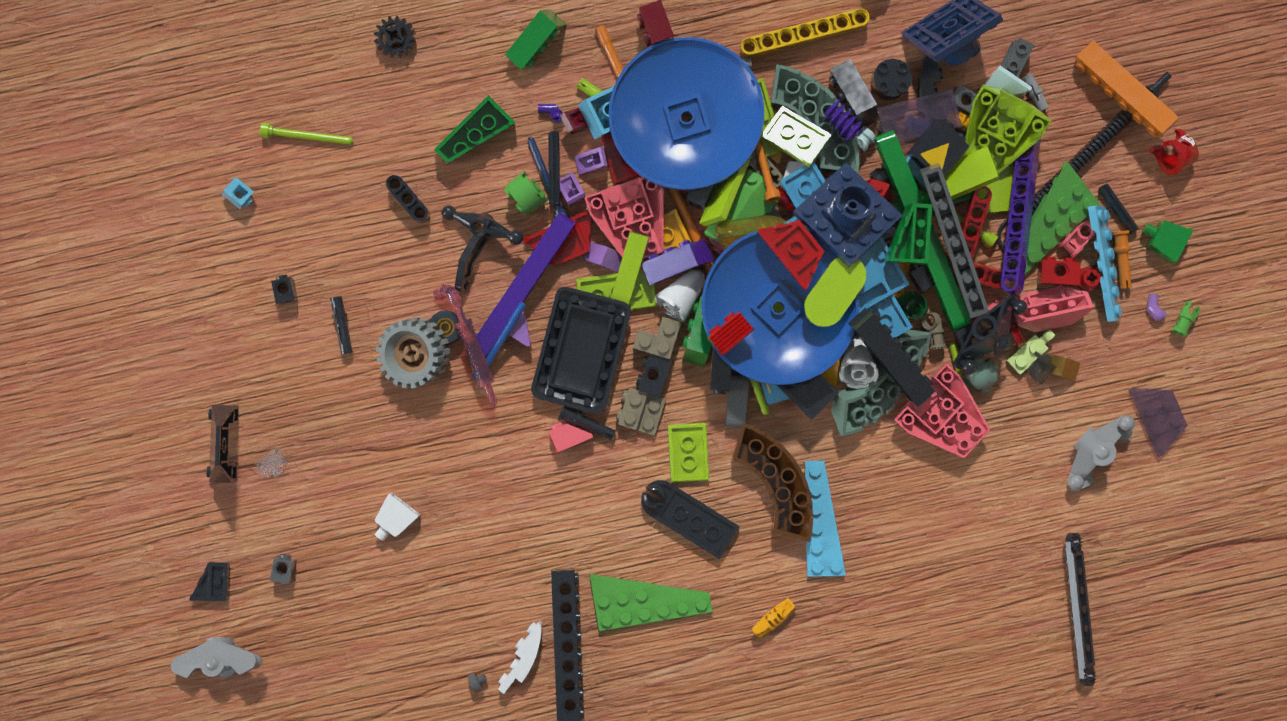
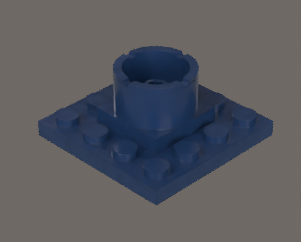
(953, 31)
(847, 214)

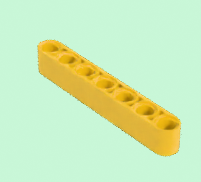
(811, 27)

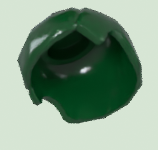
(913, 305)

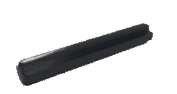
(554, 168)

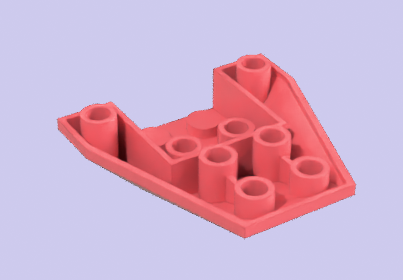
(630, 207)
(947, 417)

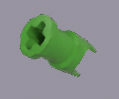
(1185, 320)

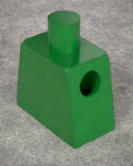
(1167, 239)

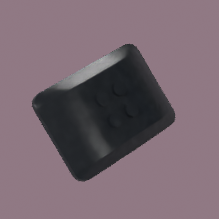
(580, 350)

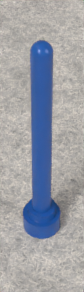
(504, 334)

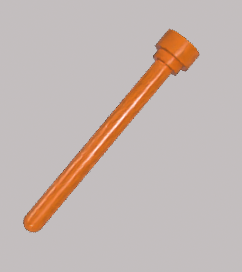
(772, 193)

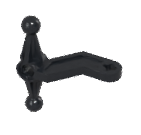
(477, 242)

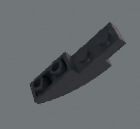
(928, 76)

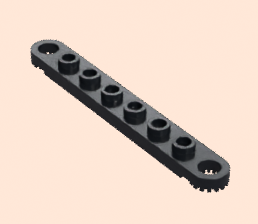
(1080, 609)

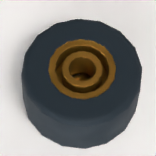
(447, 320)

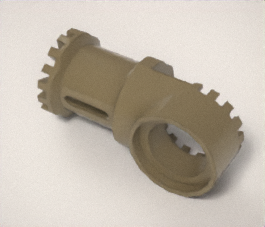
(936, 330)

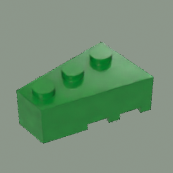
(535, 39)
(697, 344)

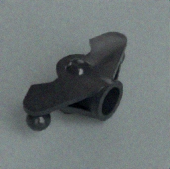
(990, 333)

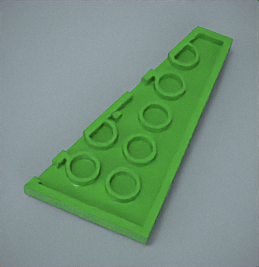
(1057, 214)

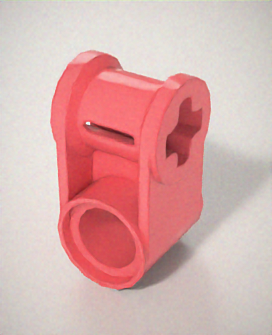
(1075, 241)

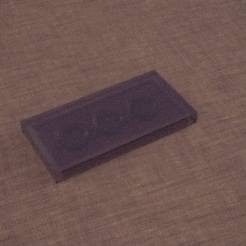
(915, 116)

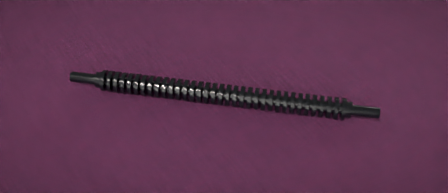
(1098, 142)

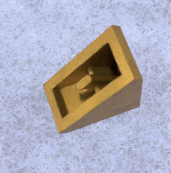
(1065, 367)

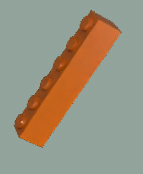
(1126, 90)

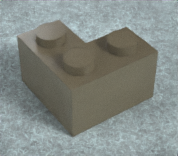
(659, 344)

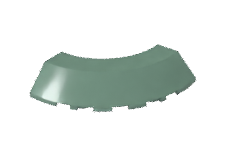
(810, 101)
(860, 407)

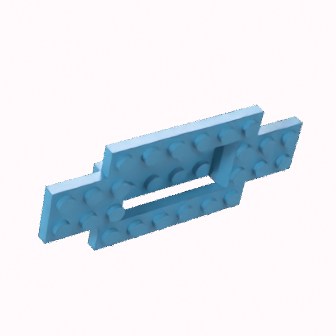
(882, 277)

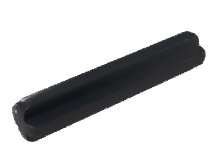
(1118, 208)

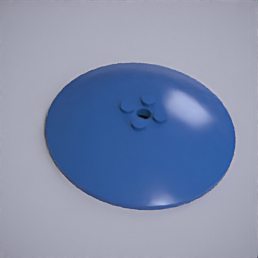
(681, 79)
(784, 344)

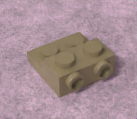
(640, 411)

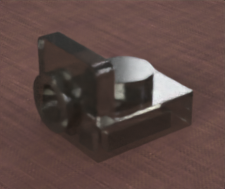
(1041, 368)

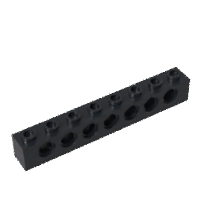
(569, 577)

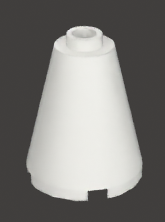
(681, 295)
(858, 365)

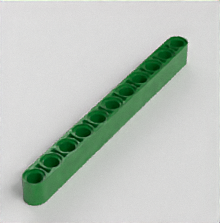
(938, 267)

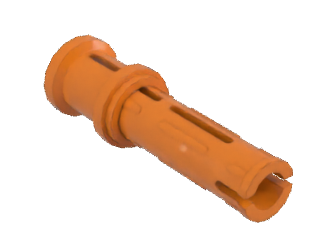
(1122, 248)

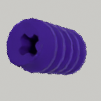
(843, 121)

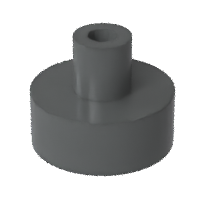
(476, 682)

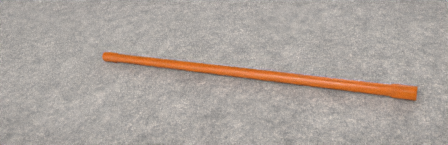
(606, 42)

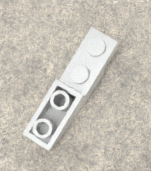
(527, 651)

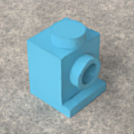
(238, 187)

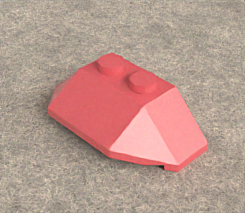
(1053, 308)

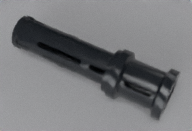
(577, 419)

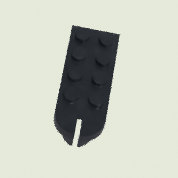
(810, 395)
(689, 517)

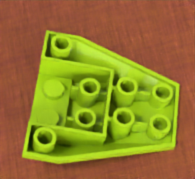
(1004, 125)

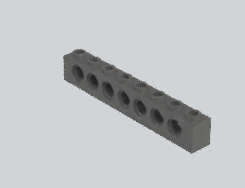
(954, 240)

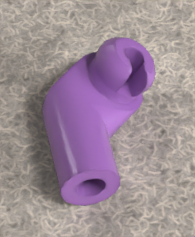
(1153, 309)

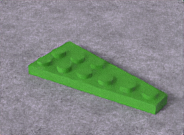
(636, 602)

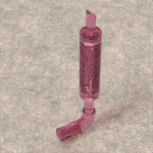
(470, 340)

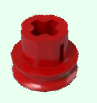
(1087, 285)
(1018, 334)

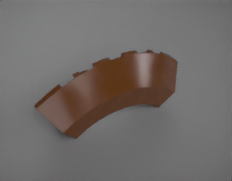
(782, 478)

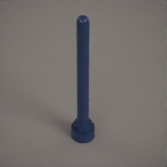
(544, 173)

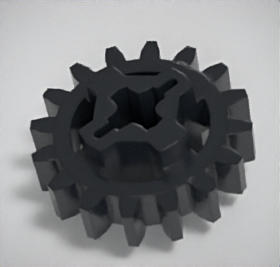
(397, 30)

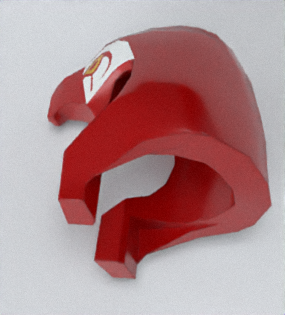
(1185, 153)

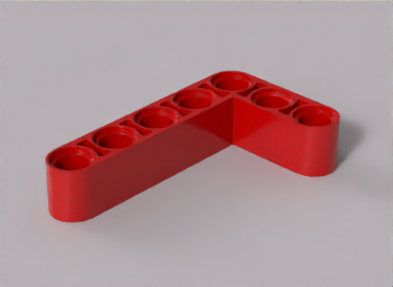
(972, 240)

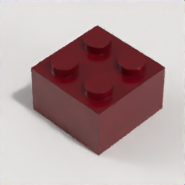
(655, 23)

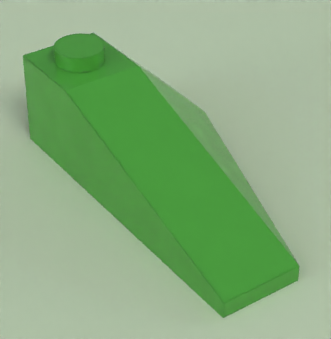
(747, 202)

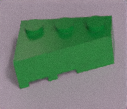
(912, 236)

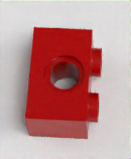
(1047, 276)

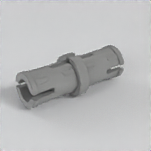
(1040, 103)

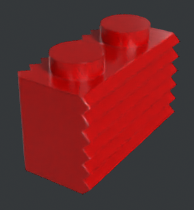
(730, 333)

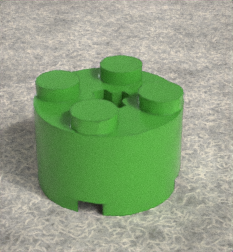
(526, 193)

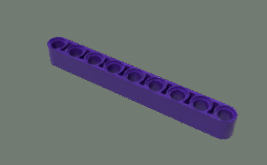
(1022, 237)
(525, 281)

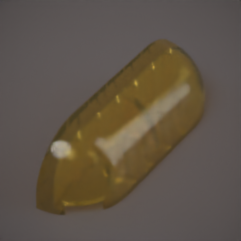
(732, 230)

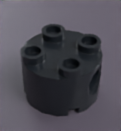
(891, 79)

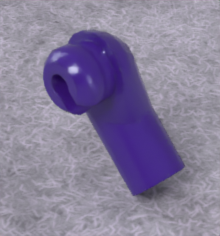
(551, 109)

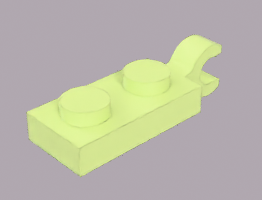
(1025, 354)

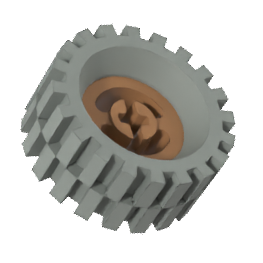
(399, 358)

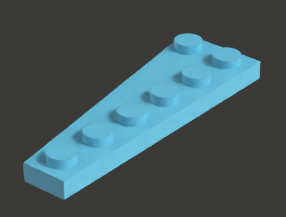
(1099, 224)
(824, 548)

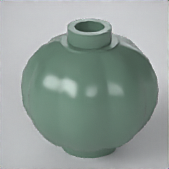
(984, 376)

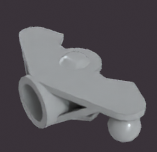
(1097, 449)
(216, 658)

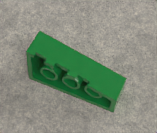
(478, 127)

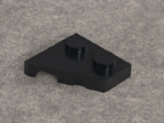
(213, 583)

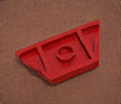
(576, 243)
(795, 249)

